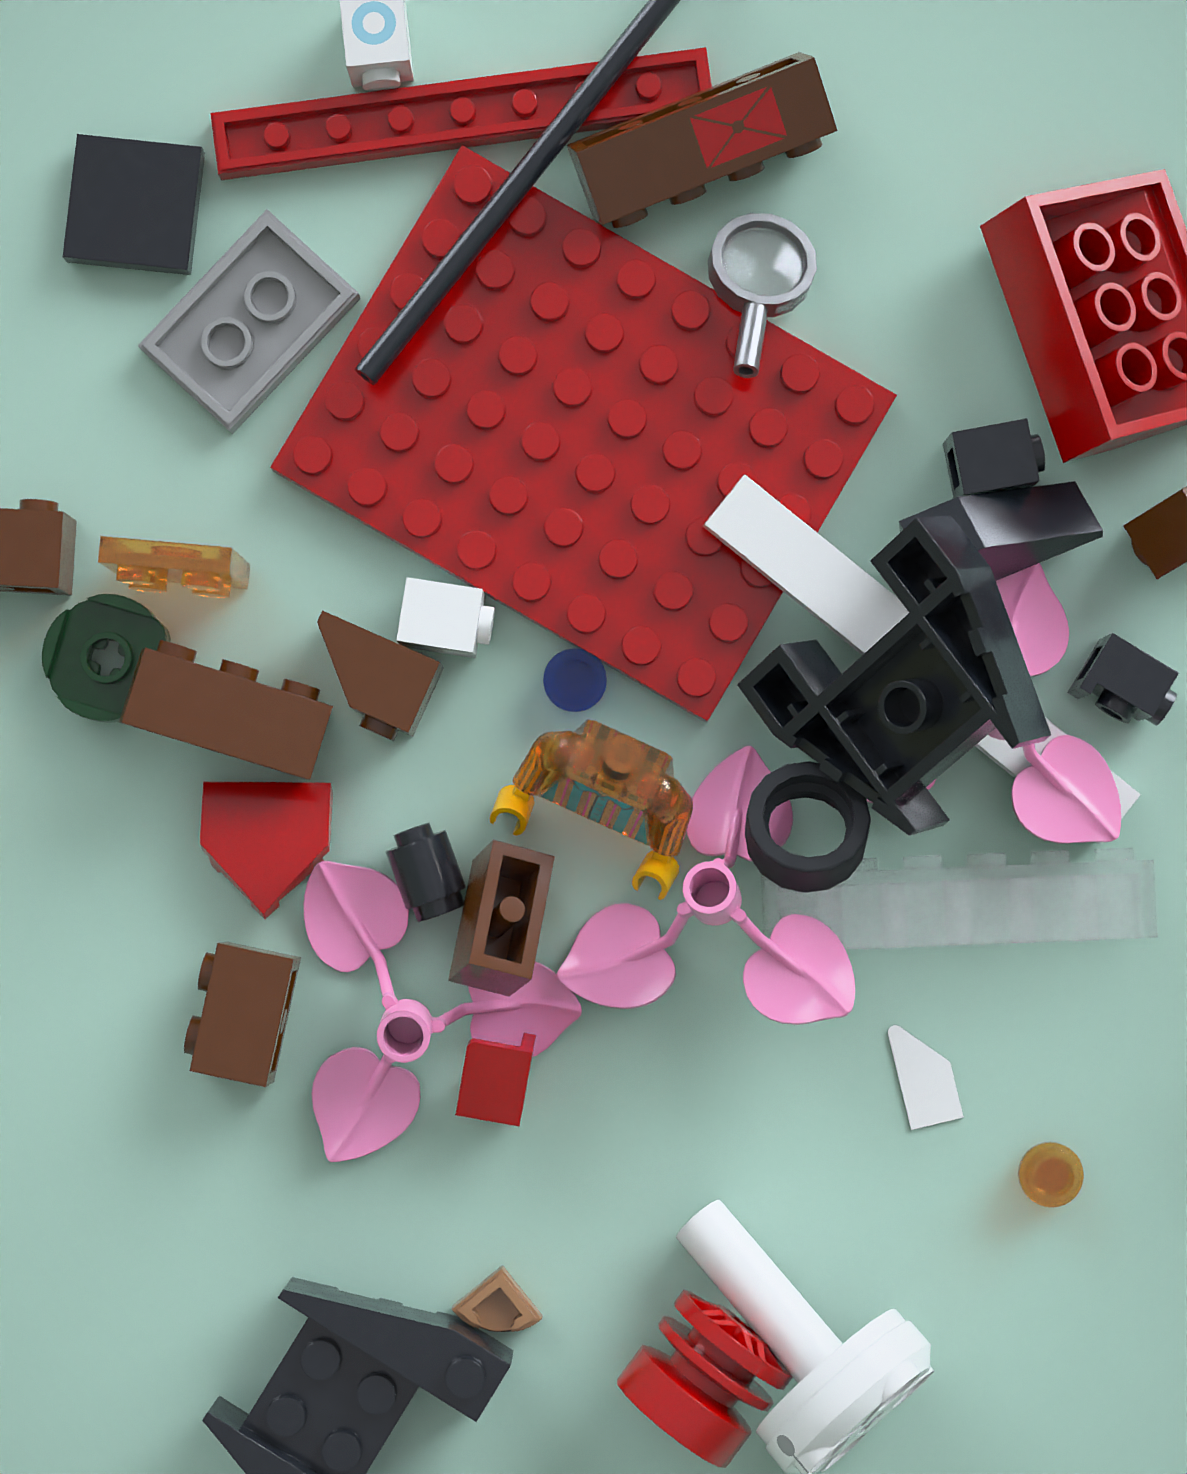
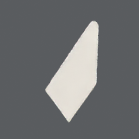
(924, 1081)

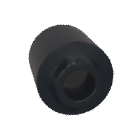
(426, 872)

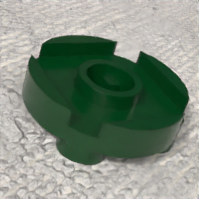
(89, 627)

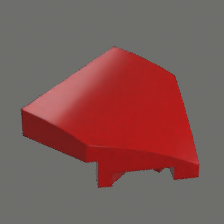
(266, 835)

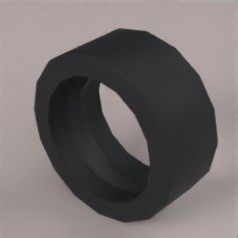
(794, 870)

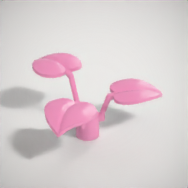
(1069, 786)
(793, 979)
(364, 1099)

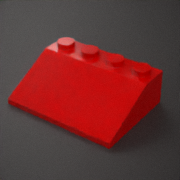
(1099, 307)

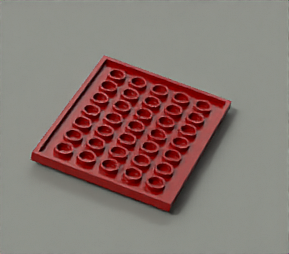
(578, 433)

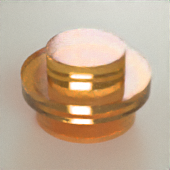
(1050, 1174)

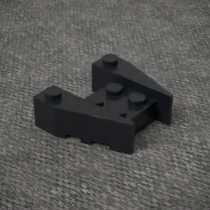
(918, 691)
(353, 1380)

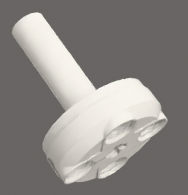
(839, 1385)

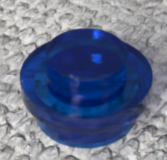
(574, 680)

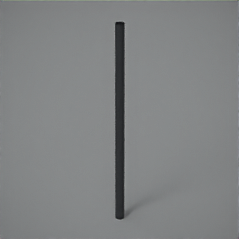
(513, 189)

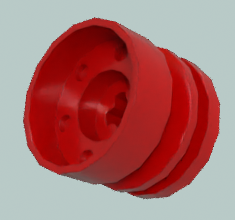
(703, 1379)

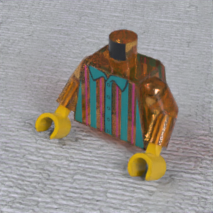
(608, 782)

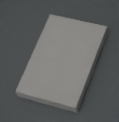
(249, 321)

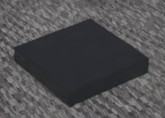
(133, 204)

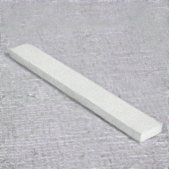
(834, 590)

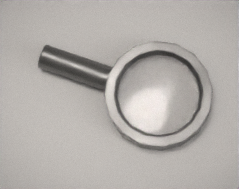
(763, 271)

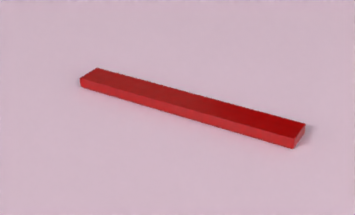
(441, 115)

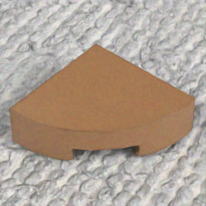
(497, 1305)

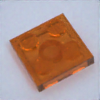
(152, 564)

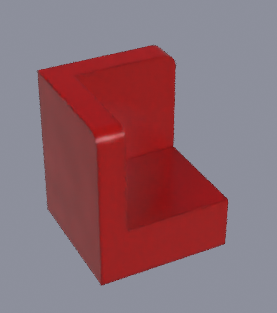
(495, 1080)

